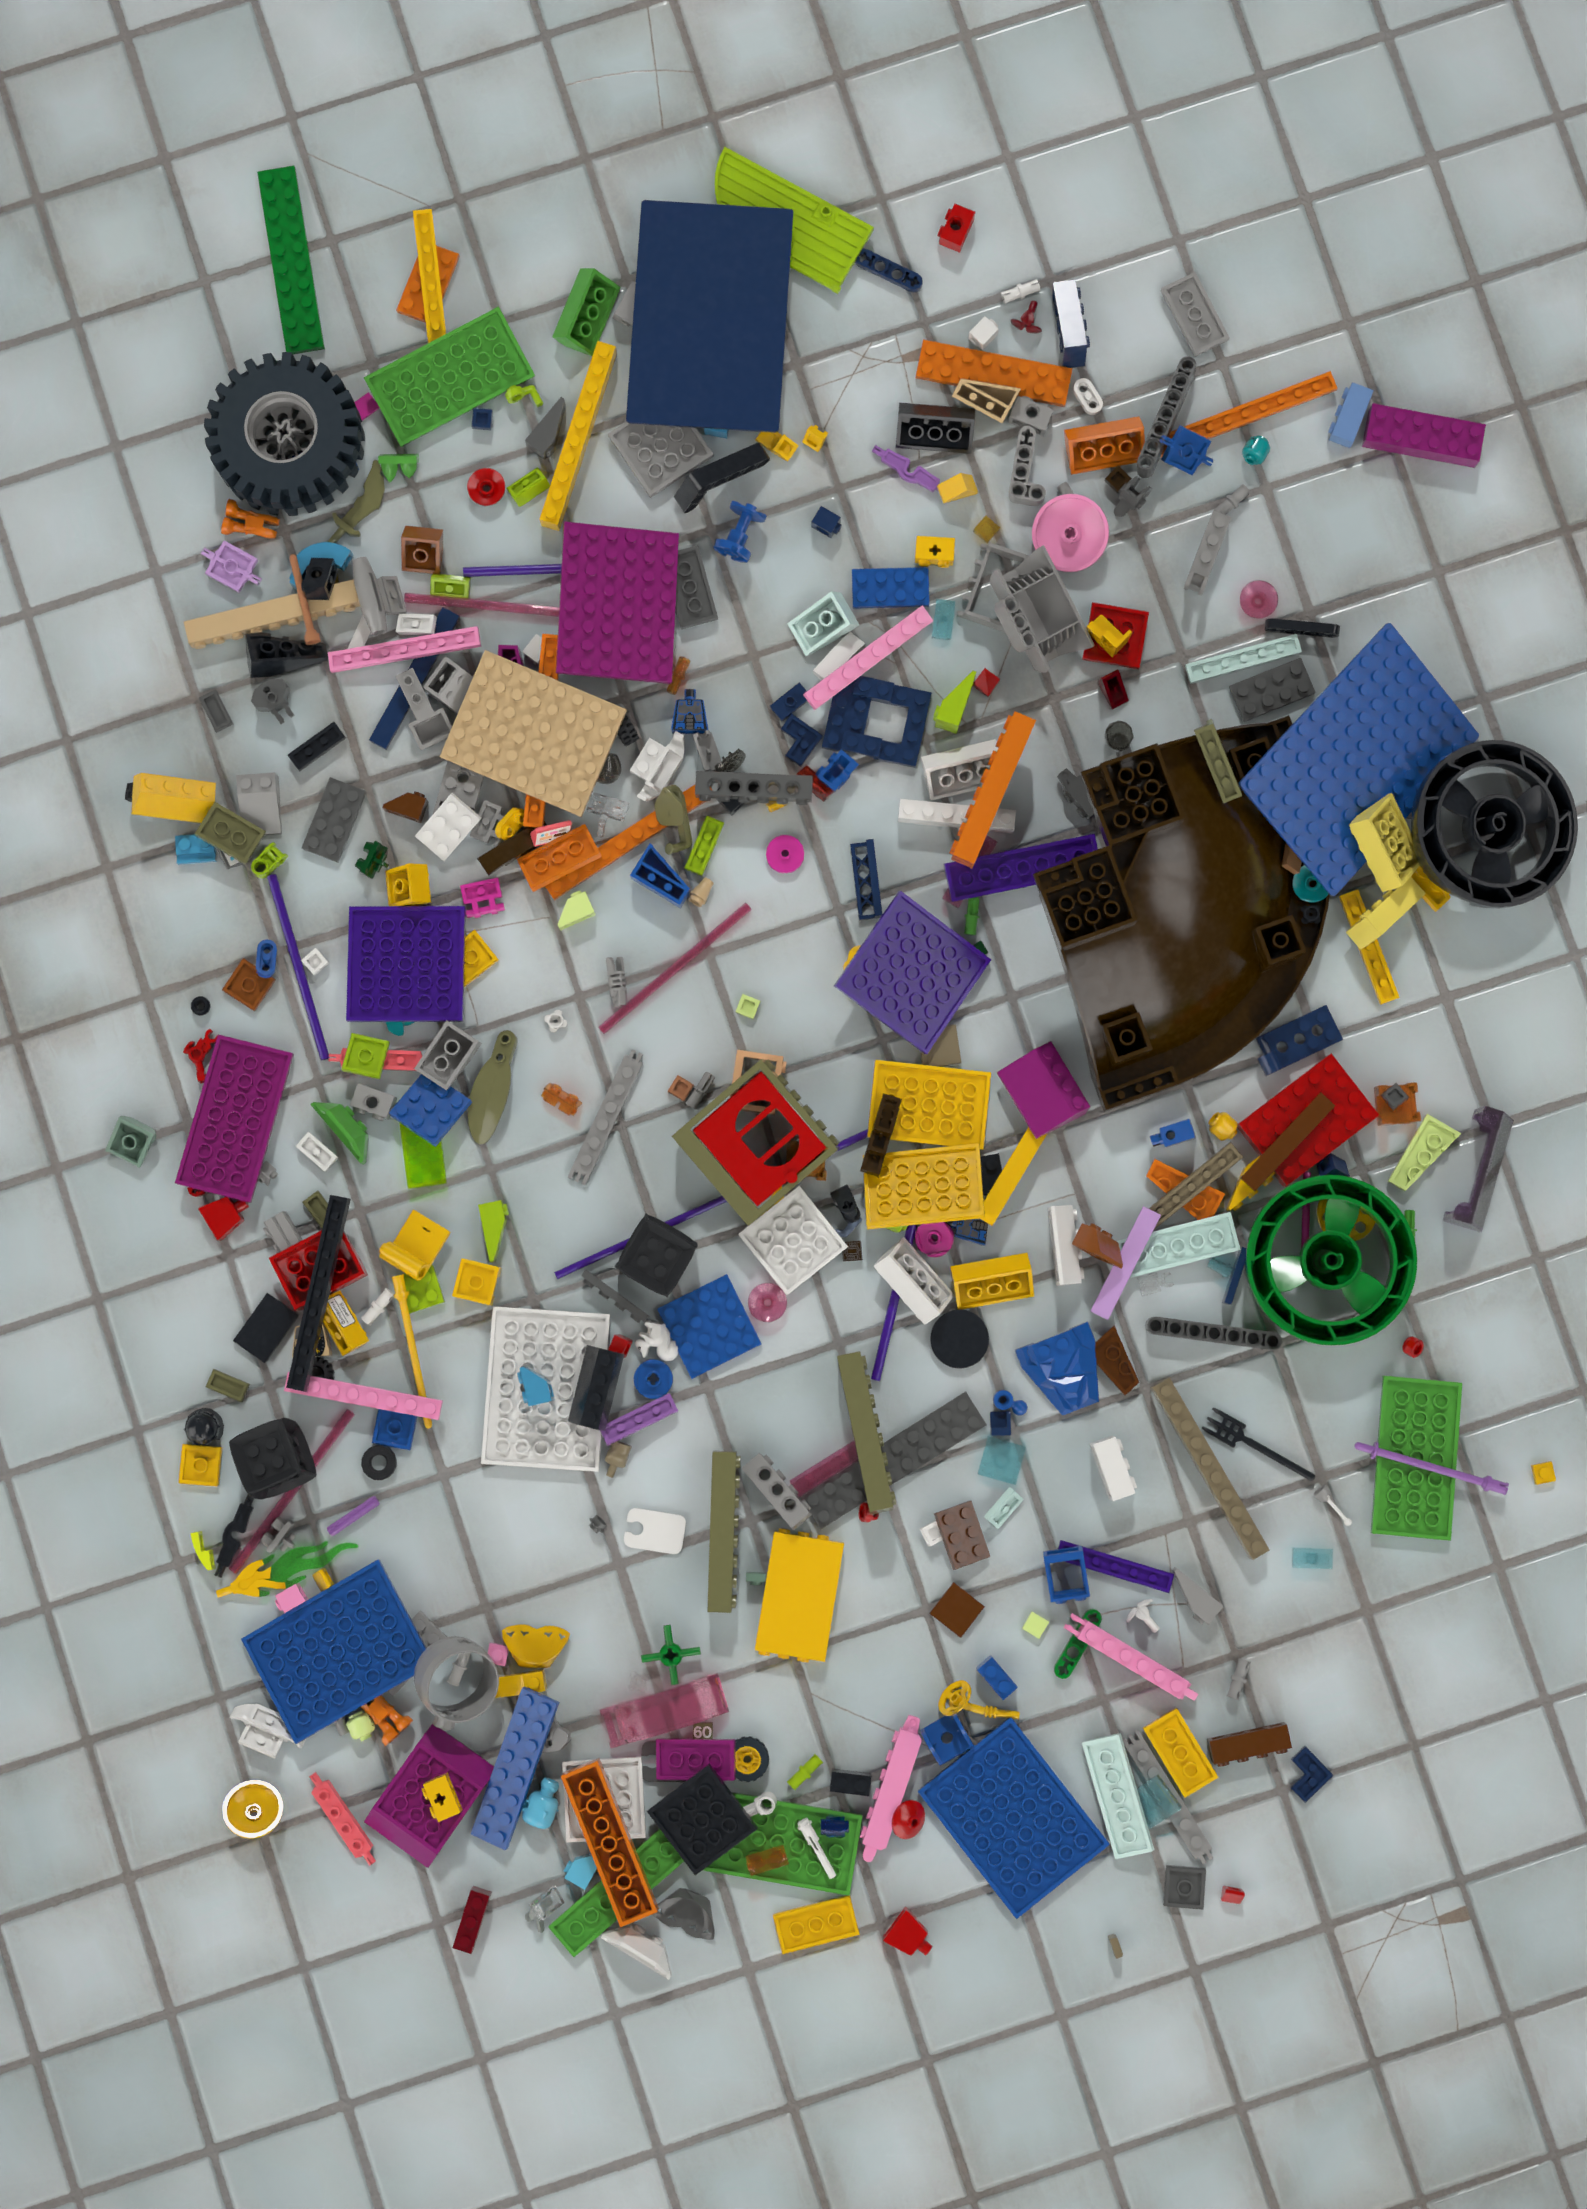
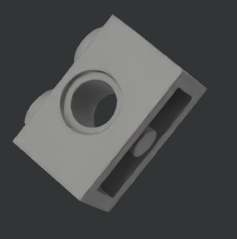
(1020, 418)
(363, 1094)

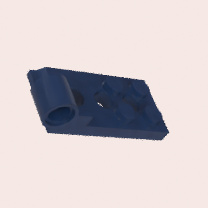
(1275, 1060)

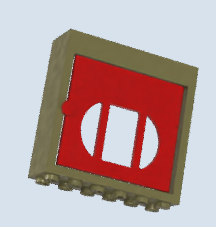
(750, 1172)

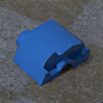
(837, 771)

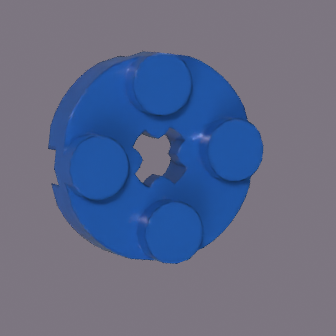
(644, 1386)

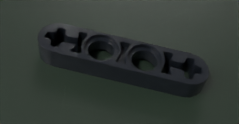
(1302, 628)

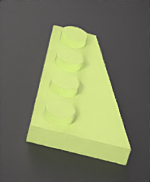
(1424, 1148)

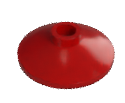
(481, 479)
(908, 1819)

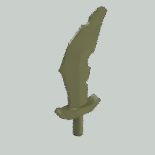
(363, 505)

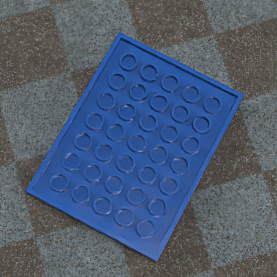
(336, 1651)
(1013, 1817)

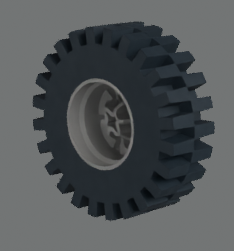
(278, 390)

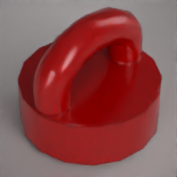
(1413, 1346)
(864, 1514)

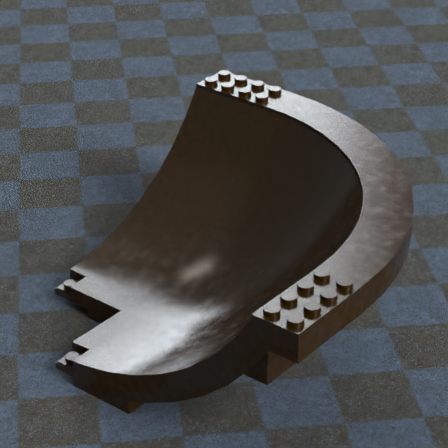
(1183, 923)

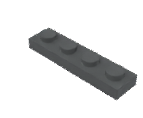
(621, 1302)

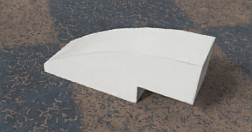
(841, 653)

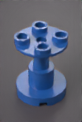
(737, 538)

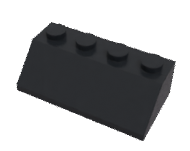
(935, 428)
(595, 1388)

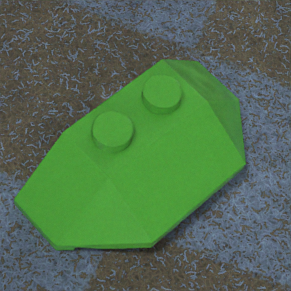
(345, 1126)

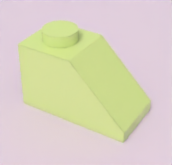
(576, 910)

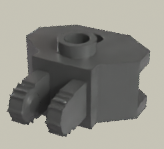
(1130, 497)
(273, 700)

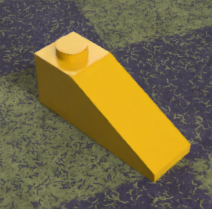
(512, 1684)

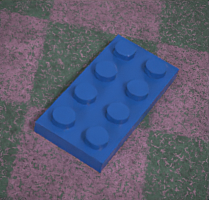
(890, 587)

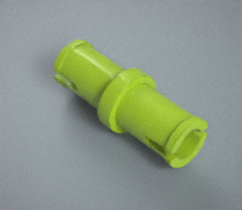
(805, 1771)

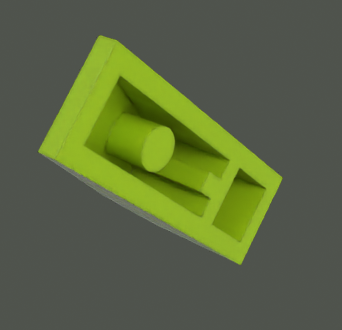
(493, 1223)

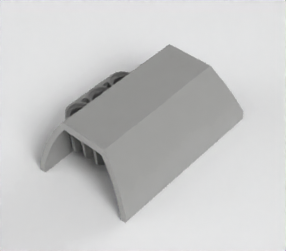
(1038, 611)

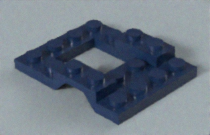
(850, 713)

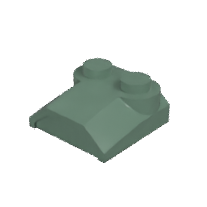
(131, 1140)

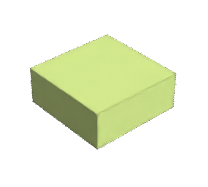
(747, 1006)
(1035, 1625)

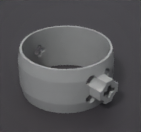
(472, 1706)

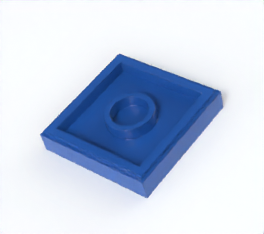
(394, 1429)

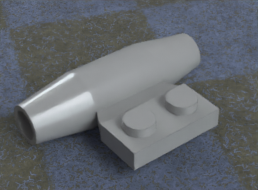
(376, 595)

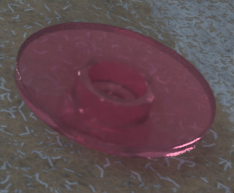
(1263, 591)
(760, 1294)

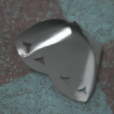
(688, 1910)

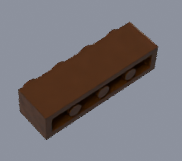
(1249, 1743)

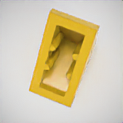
(957, 487)

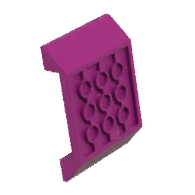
(403, 1811)

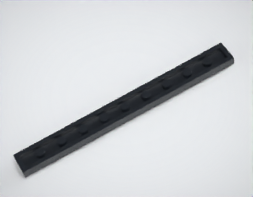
(318, 1293)

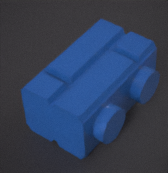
(996, 1677)

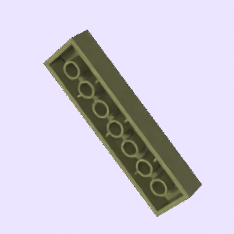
(865, 1433)
(722, 1531)

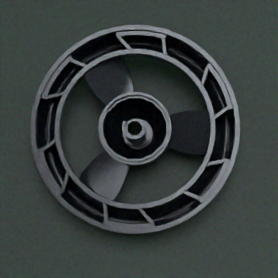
(1494, 825)

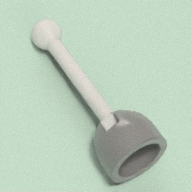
(1323, 1494)

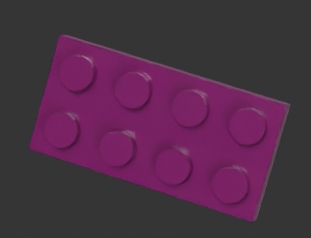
(685, 1757)

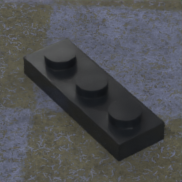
(316, 746)

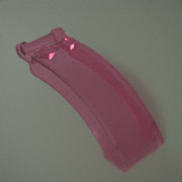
(666, 1710)

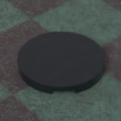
(959, 1339)

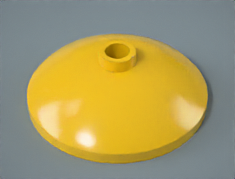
(249, 1798)

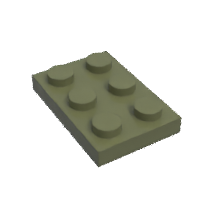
(230, 833)

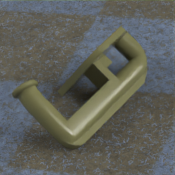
(672, 811)

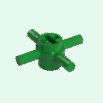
(672, 1664)

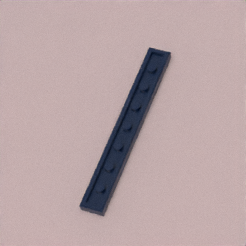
(399, 705)

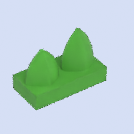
(390, 462)

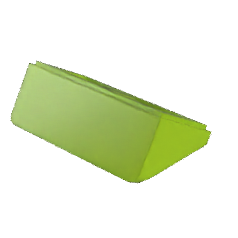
(528, 487)
(450, 585)

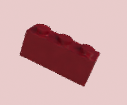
(472, 1919)

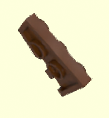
(1114, 1361)

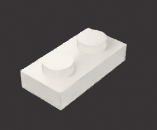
(416, 624)
(317, 1151)

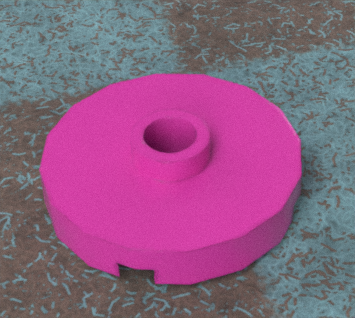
(785, 864)
(930, 1246)

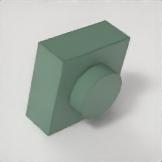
(755, 1578)

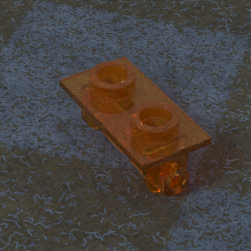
(569, 1102)
(767, 1860)

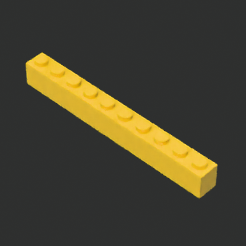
(578, 436)

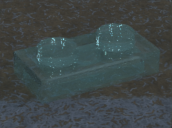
(943, 619)

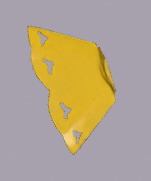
(535, 1647)

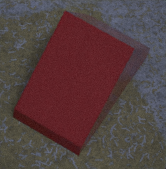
(1113, 689)

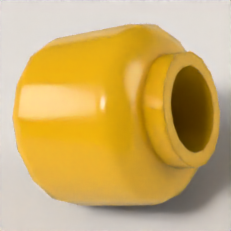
(1223, 1126)

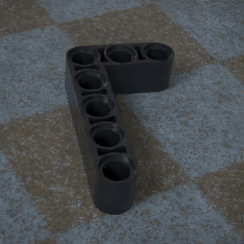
(718, 473)

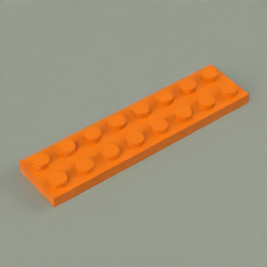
(1036, 379)

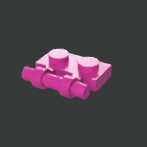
(479, 892)

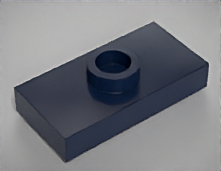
(789, 702)

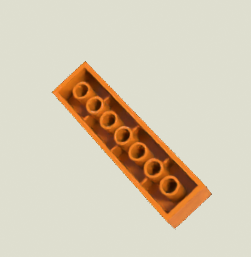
(993, 789)
(609, 1842)

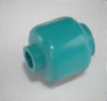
(1256, 450)

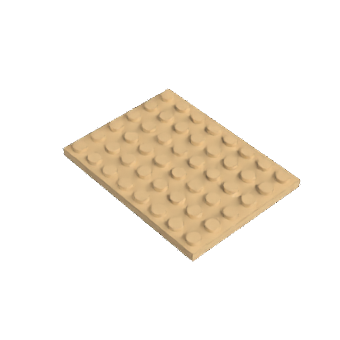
(533, 733)

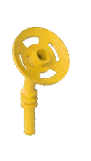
(958, 1701)

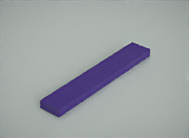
(1122, 1568)

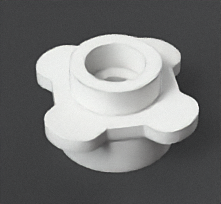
(550, 1020)

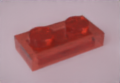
(818, 788)

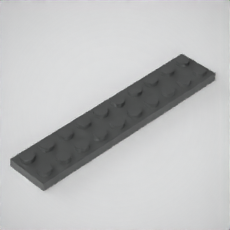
(904, 1455)

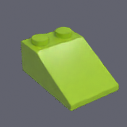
(953, 705)

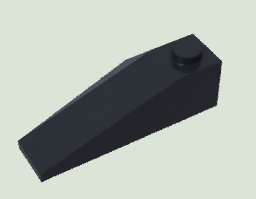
(275, 655)

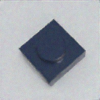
(482, 419)

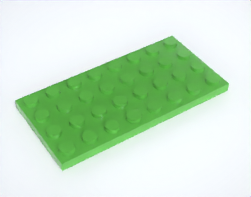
(449, 376)
(1420, 1422)
(804, 1866)

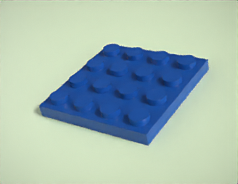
(709, 1326)

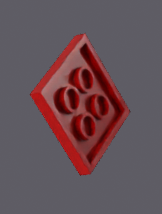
(1123, 620)

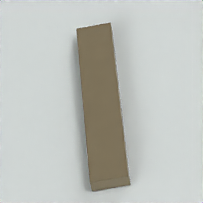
(1196, 1182)

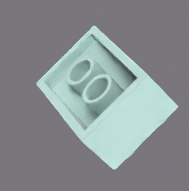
(823, 623)

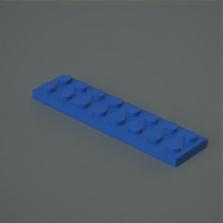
(515, 1768)

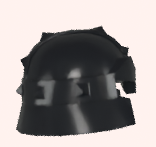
(204, 1426)

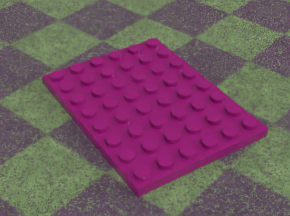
(617, 603)

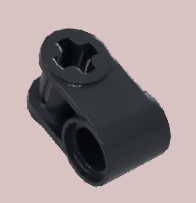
(846, 1203)

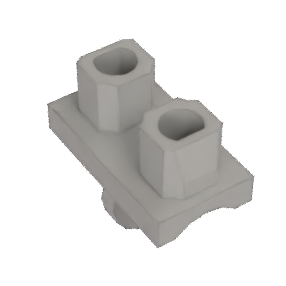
(273, 1542)

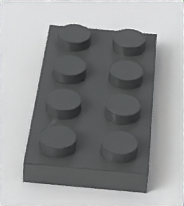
(693, 591)
(1272, 689)
(334, 820)

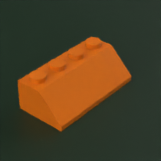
(1104, 445)

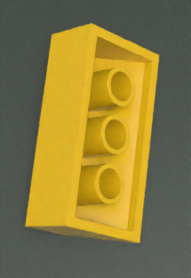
(172, 797)
(992, 1281)

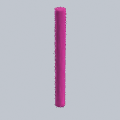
(1305, 1216)

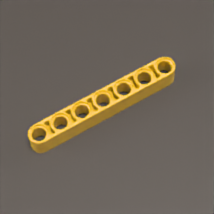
(1011, 1175)

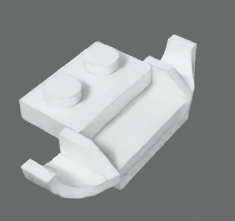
(658, 765)
(263, 1729)

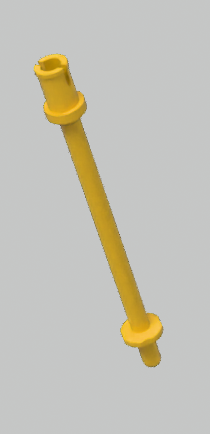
(401, 1295)

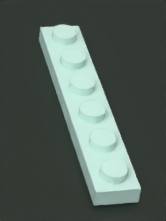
(1243, 658)

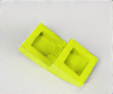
(205, 1556)

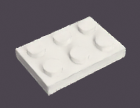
(448, 826)

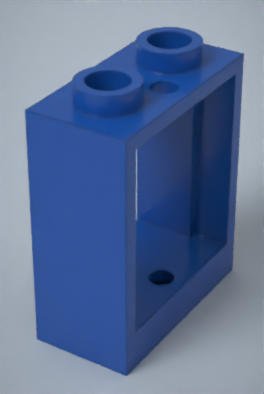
(1061, 1555)

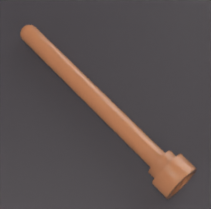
(311, 636)

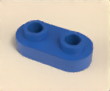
(266, 959)

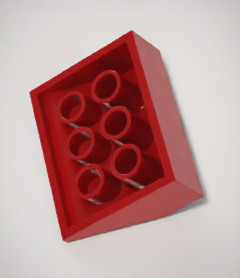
(296, 1265)

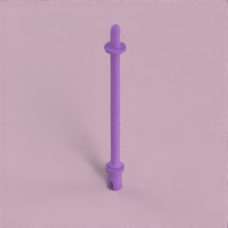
(1486, 1483)

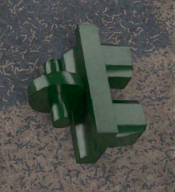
(374, 861)

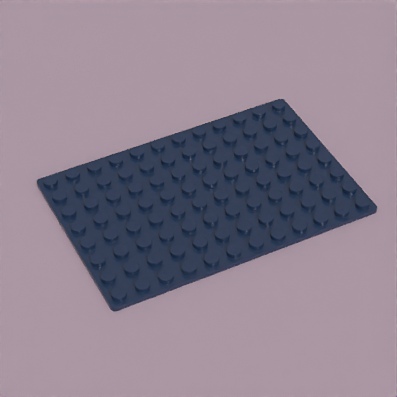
(709, 316)

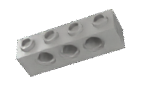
(754, 1470)

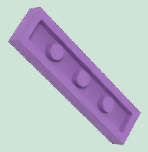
(639, 1419)

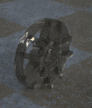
(731, 762)

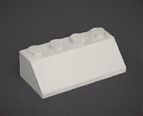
(957, 769)
(1065, 1255)
(914, 1281)

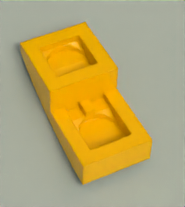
(777, 444)

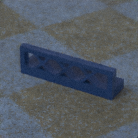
(874, 882)

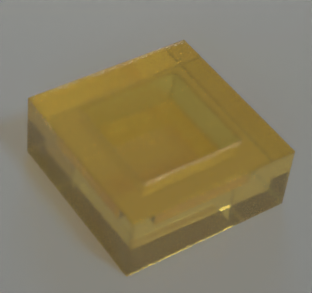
(986, 529)

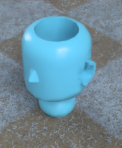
(541, 1805)

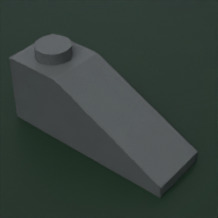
(545, 435)

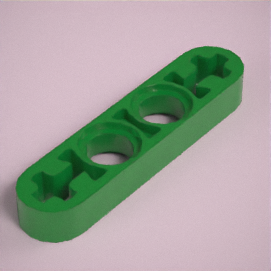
(1075, 1642)

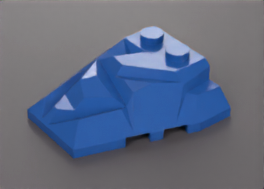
(1064, 1368)

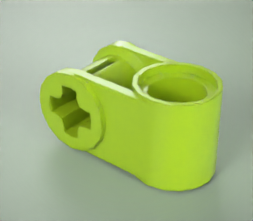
(269, 859)

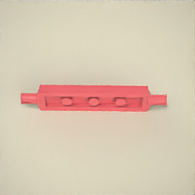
(394, 1060)
(342, 1818)

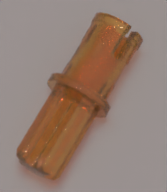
(678, 675)

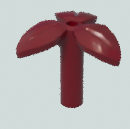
(1027, 320)

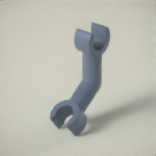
(848, 1229)

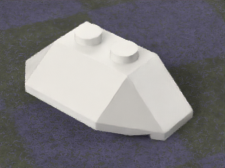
(640, 1946)

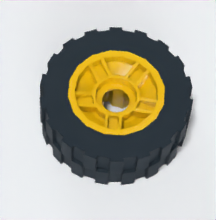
(759, 1759)

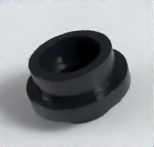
(196, 1001)

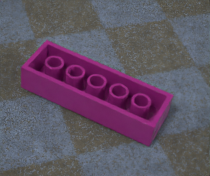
(1424, 435)

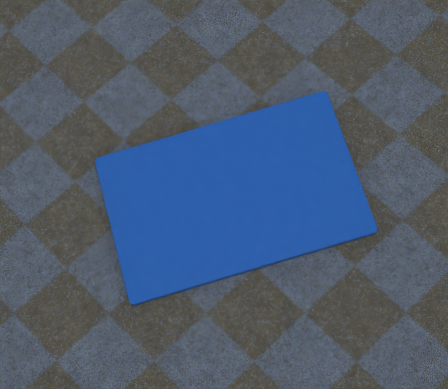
(1357, 742)

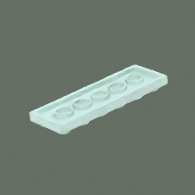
(1187, 1244)
(1118, 1796)

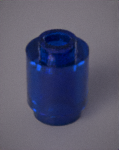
(834, 1826)

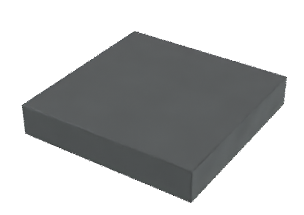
(1184, 1887)

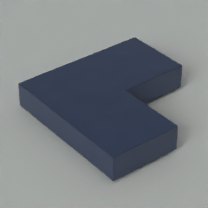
(805, 739)
(1314, 1774)

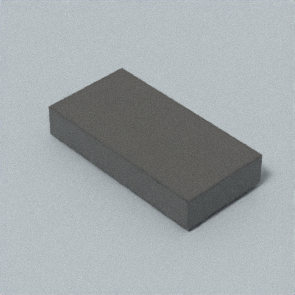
(215, 710)

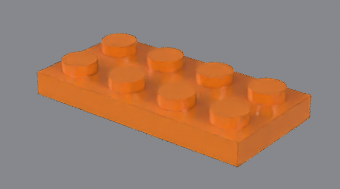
(412, 299)
(559, 857)

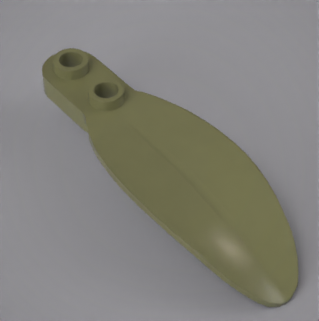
(491, 1090)

